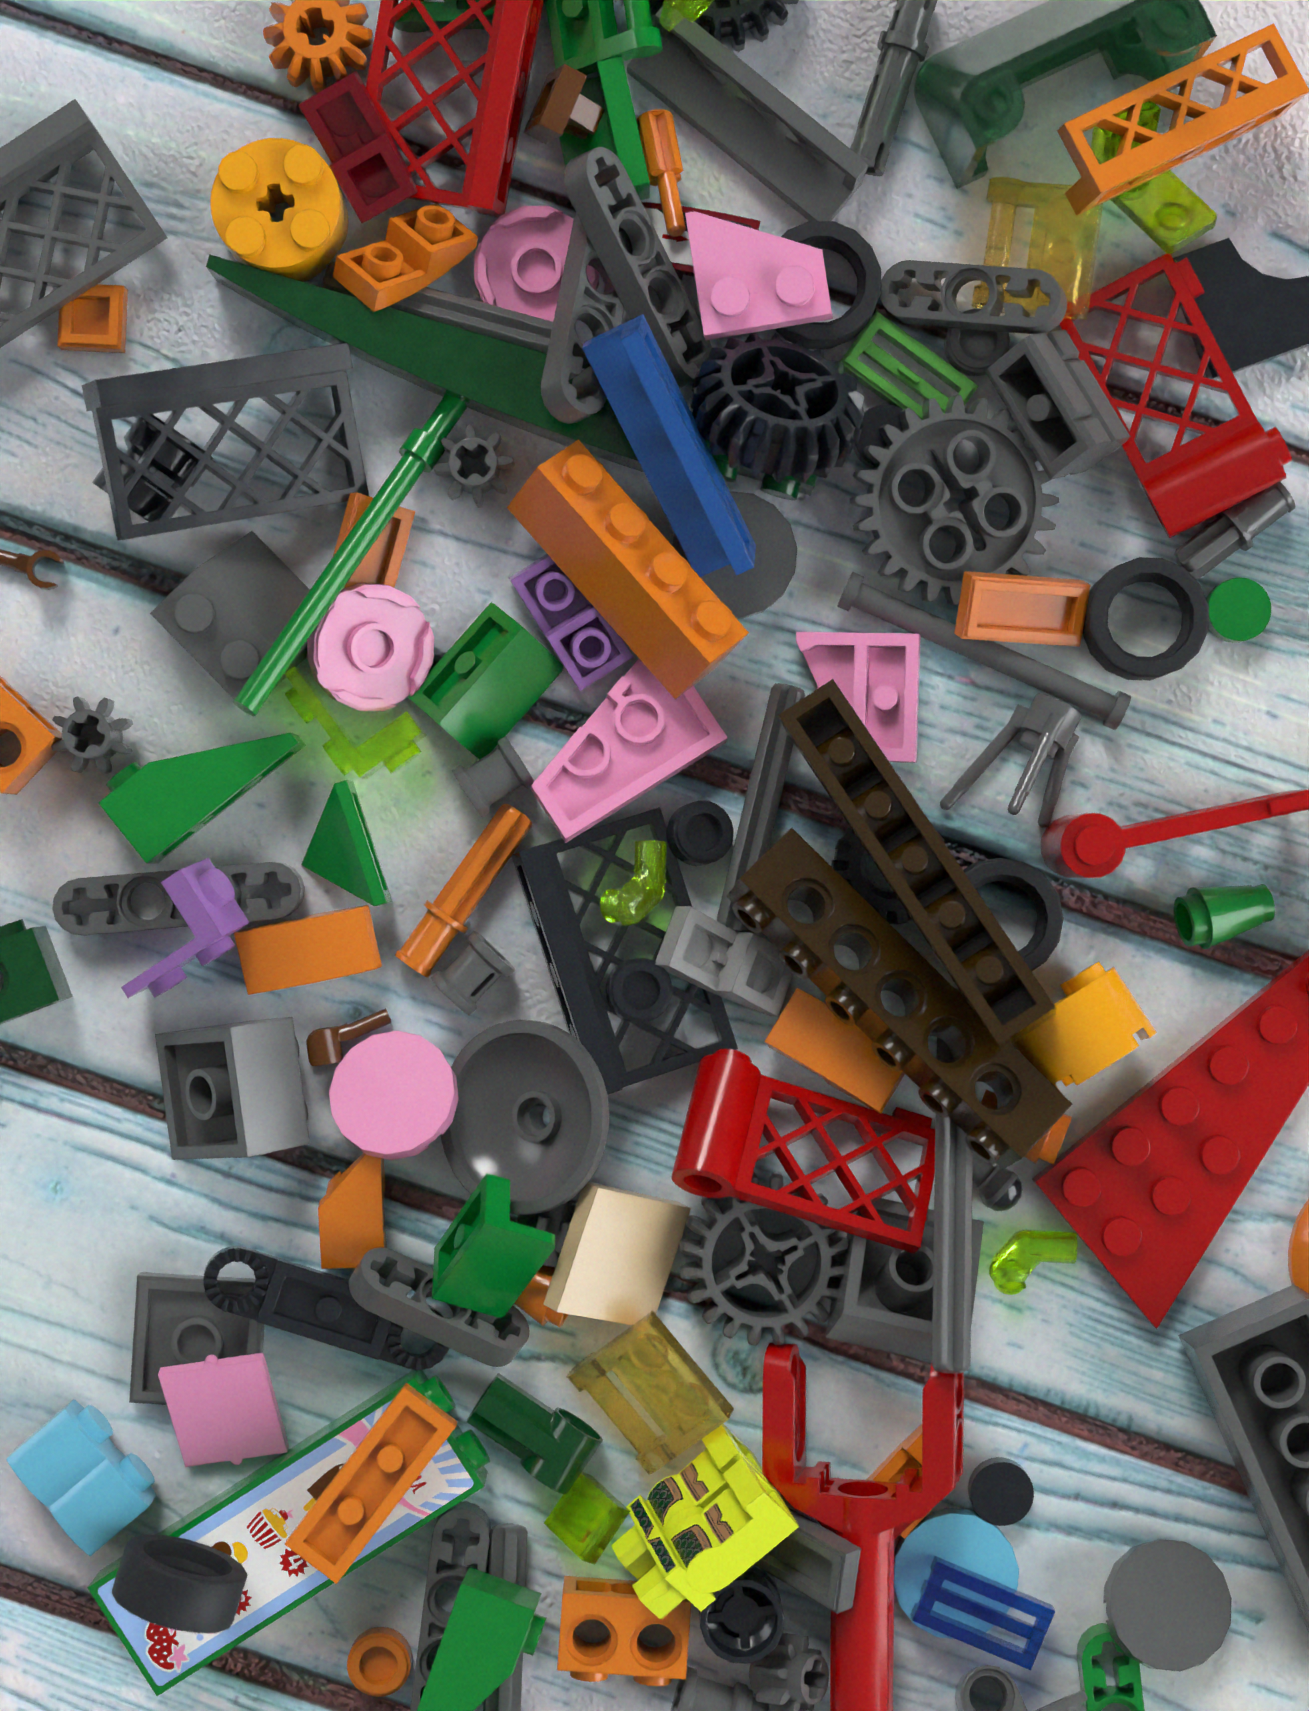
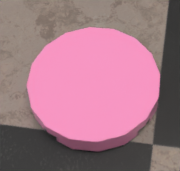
(524, 261)
(371, 648)
(393, 1095)

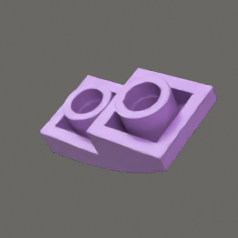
(570, 622)

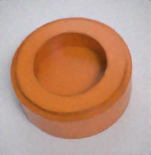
(379, 1661)

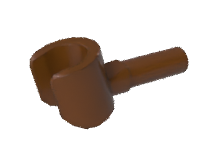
(26, 564)
(325, 1043)

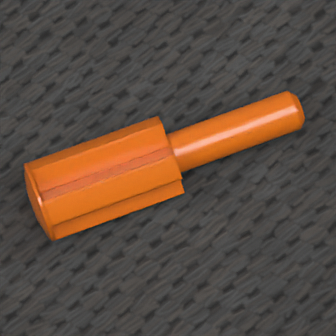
(663, 164)

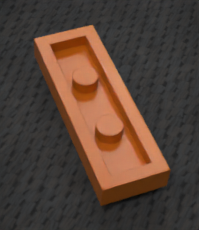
(371, 1483)

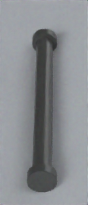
(988, 653)

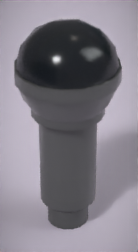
(996, 1187)

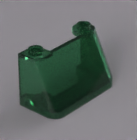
(975, 87)

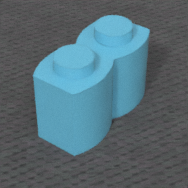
(83, 1476)

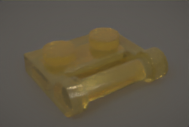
(1058, 242)
(664, 1384)

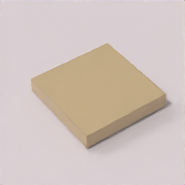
(616, 1254)

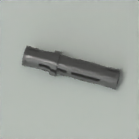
(899, 55)

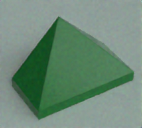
(344, 848)

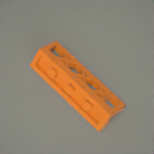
(1182, 141)

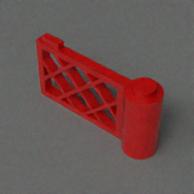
(1225, 460)
(1095, 844)
(725, 1136)

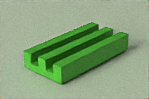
(915, 350)

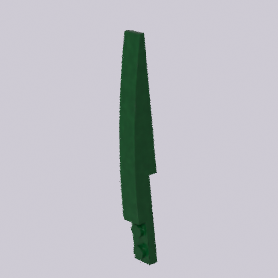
(450, 360)

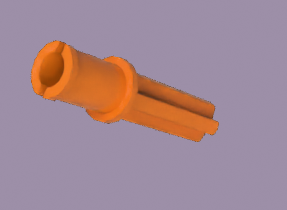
(464, 890)

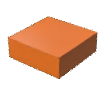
(95, 320)

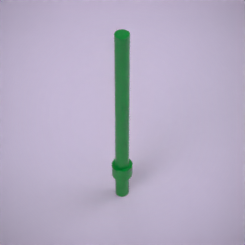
(419, 455)

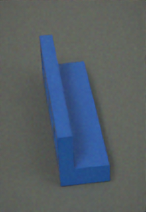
(670, 448)

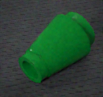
(1220, 913)

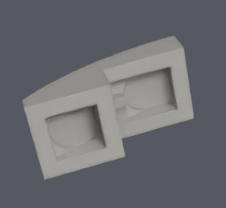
(724, 961)

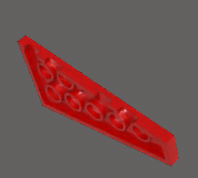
(1180, 1151)

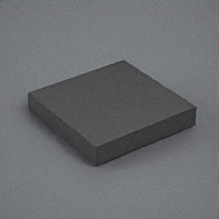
(182, 1326)

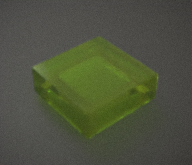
(587, 1518)

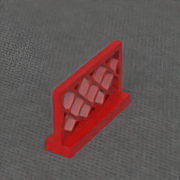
(499, 99)

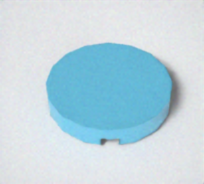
(963, 1540)

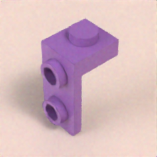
(212, 914)

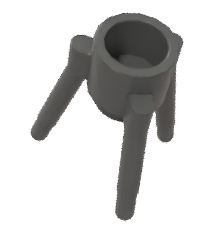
(1047, 733)

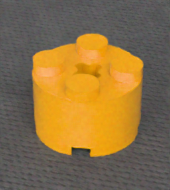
(273, 173)
(1089, 1028)

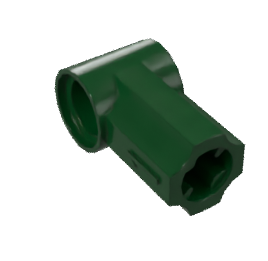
(548, 1441)

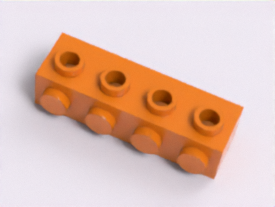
(626, 568)

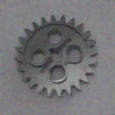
(1002, 470)

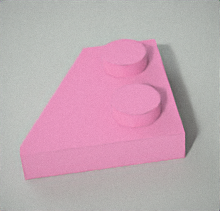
(754, 278)
(878, 680)

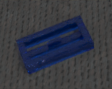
(933, 1591)

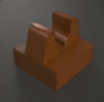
(563, 108)

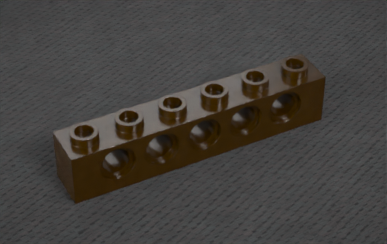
(917, 865)
(933, 1007)

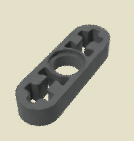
(1016, 318)
(392, 1303)

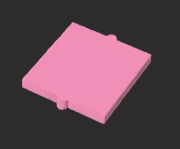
(223, 1409)

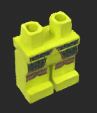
(702, 1526)

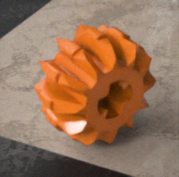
(324, 60)

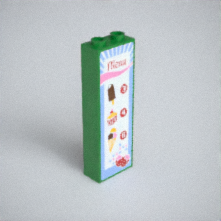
(264, 1509)

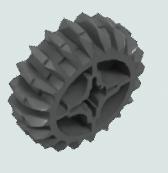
(738, 1273)

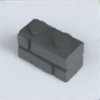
(1057, 404)

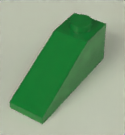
(180, 795)
(481, 1642)

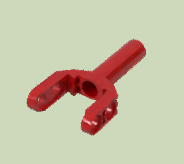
(862, 1513)

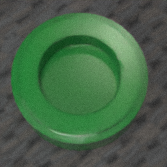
(1238, 610)

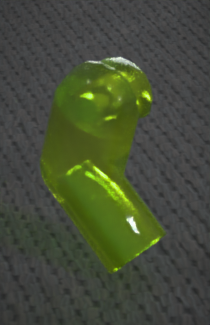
(642, 891)
(1024, 1253)

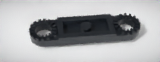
(313, 1307)

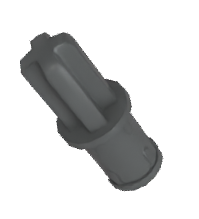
(1233, 530)

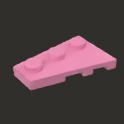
(625, 751)

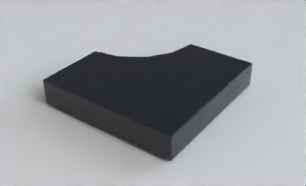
(1247, 311)

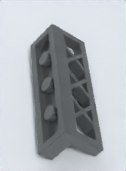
(751, 121)

